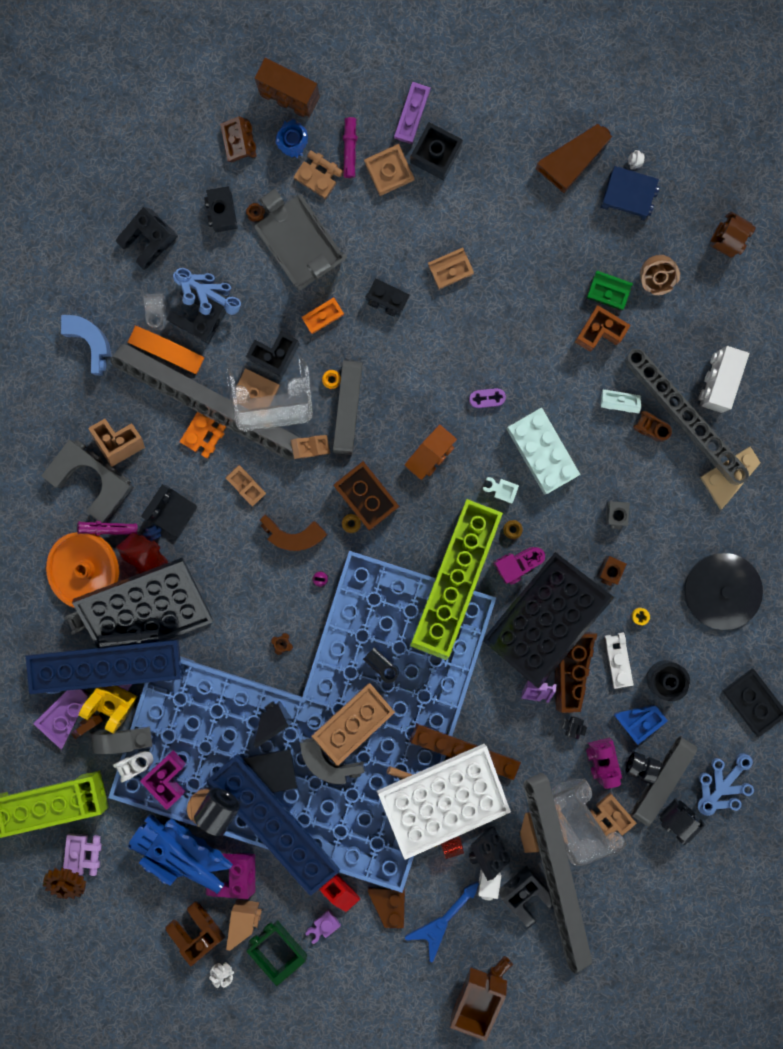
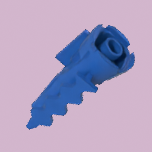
(176, 852)

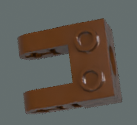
(197, 948)

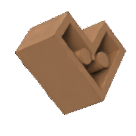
(116, 445)

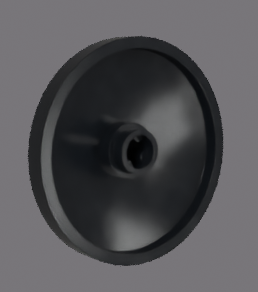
(723, 591)

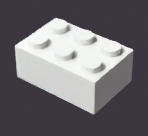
(723, 379)

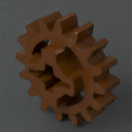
(64, 883)

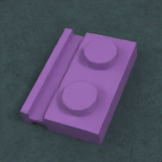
(533, 693)

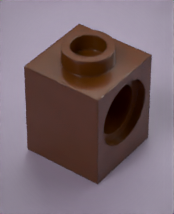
(619, 568)

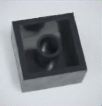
(436, 151)

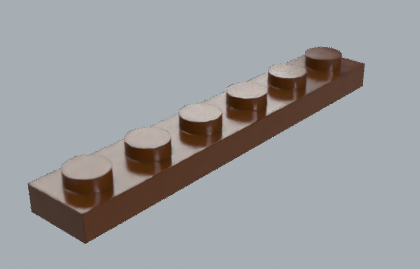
(453, 746)

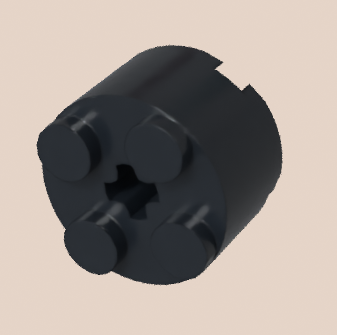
(678, 683)
(681, 820)

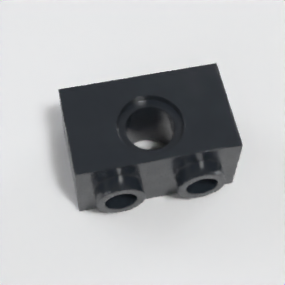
(215, 199)

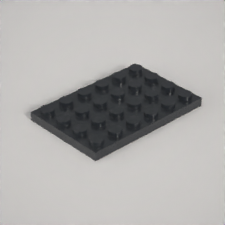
(149, 601)
(547, 619)

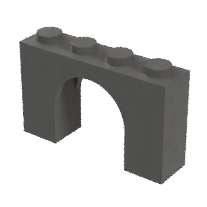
(75, 456)

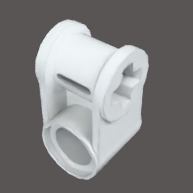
(131, 766)

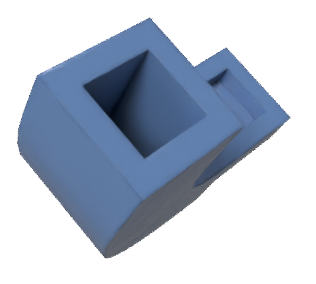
(79, 327)

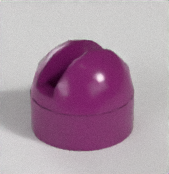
(320, 574)

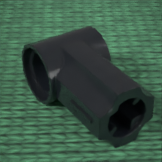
(380, 663)

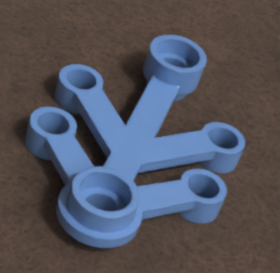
(186, 280)
(723, 787)

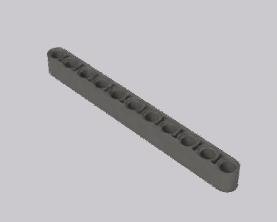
(197, 397)
(557, 872)

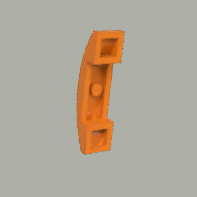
(166, 349)

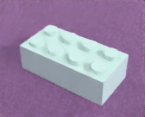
(543, 451)

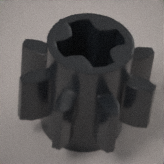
(574, 727)

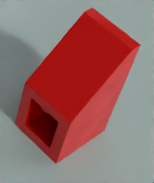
(339, 893)

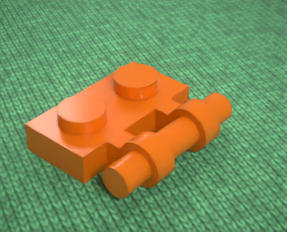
(198, 431)

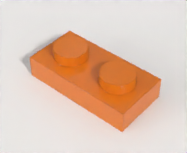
(322, 315)

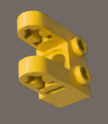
(112, 702)

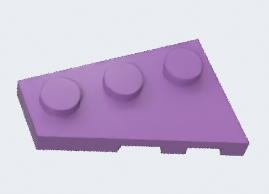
(61, 716)

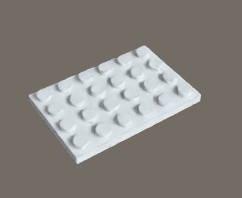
(444, 801)

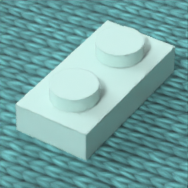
(620, 401)

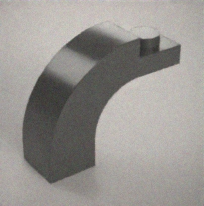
(121, 741)
(324, 768)

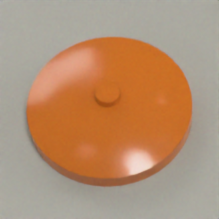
(80, 566)

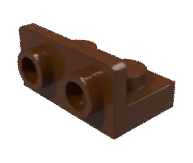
(238, 139)

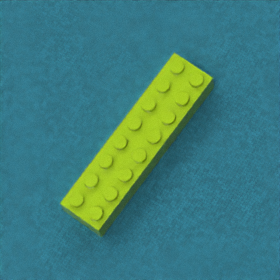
(456, 579)

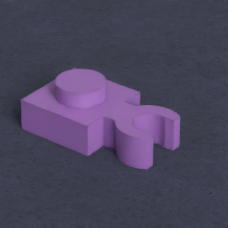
(324, 925)

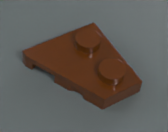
(86, 725)
(389, 906)

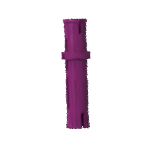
(350, 139)
(106, 528)

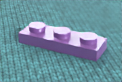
(412, 113)

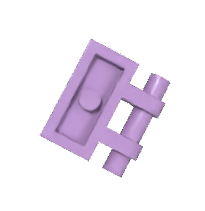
(76, 852)

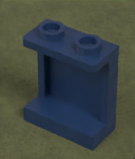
(630, 192)

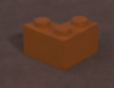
(601, 324)
(431, 452)

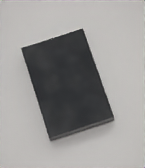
(754, 702)
(274, 769)

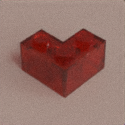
(141, 553)

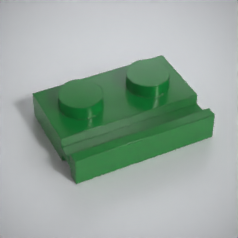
(609, 290)

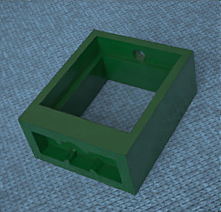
(288, 968)

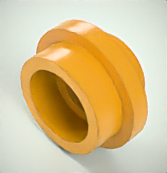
(329, 373)

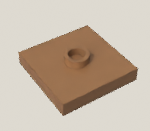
(389, 170)
(258, 385)

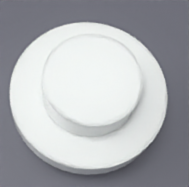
(636, 160)

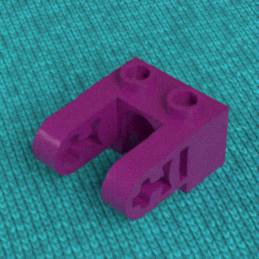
(513, 566)
(609, 773)
(241, 877)

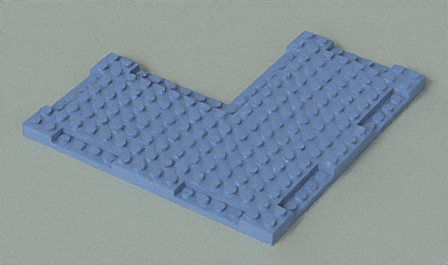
(218, 714)

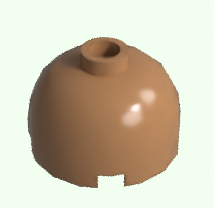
(659, 274)

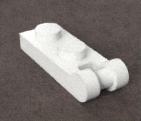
(618, 661)

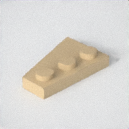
(719, 486)

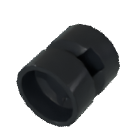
(641, 767)

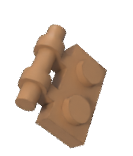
(316, 180)
(615, 813)

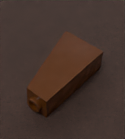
(571, 159)

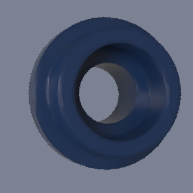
(152, 532)

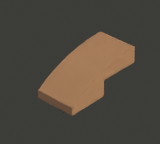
(310, 446)
(245, 485)

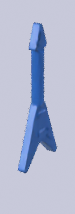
(434, 931)

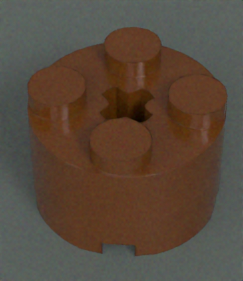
(732, 234)

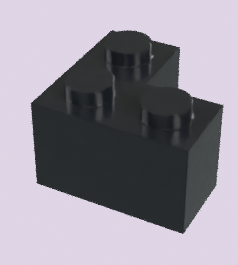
(275, 358)

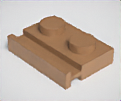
(450, 268)

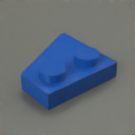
(641, 721)

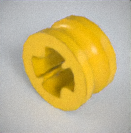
(645, 612)

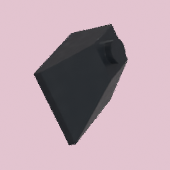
(272, 721)

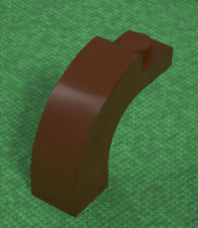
(293, 542)

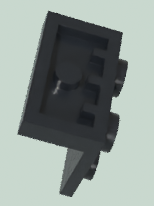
(169, 510)

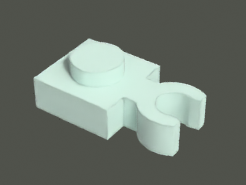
(504, 490)

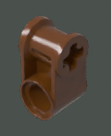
(651, 427)

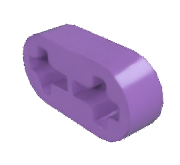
(487, 393)

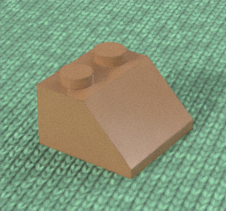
(243, 919)

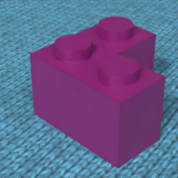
(161, 782)

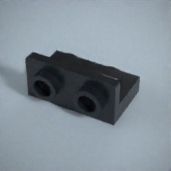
(387, 297)

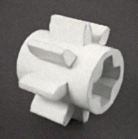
(221, 975)

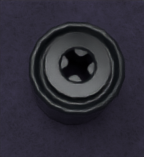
(217, 811)

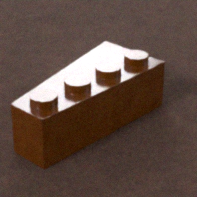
(572, 675)

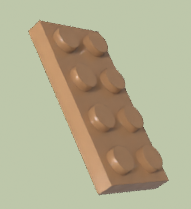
(353, 724)

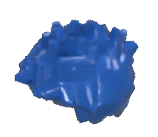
(292, 138)

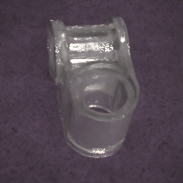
(155, 307)

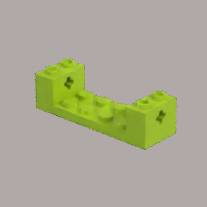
(52, 804)

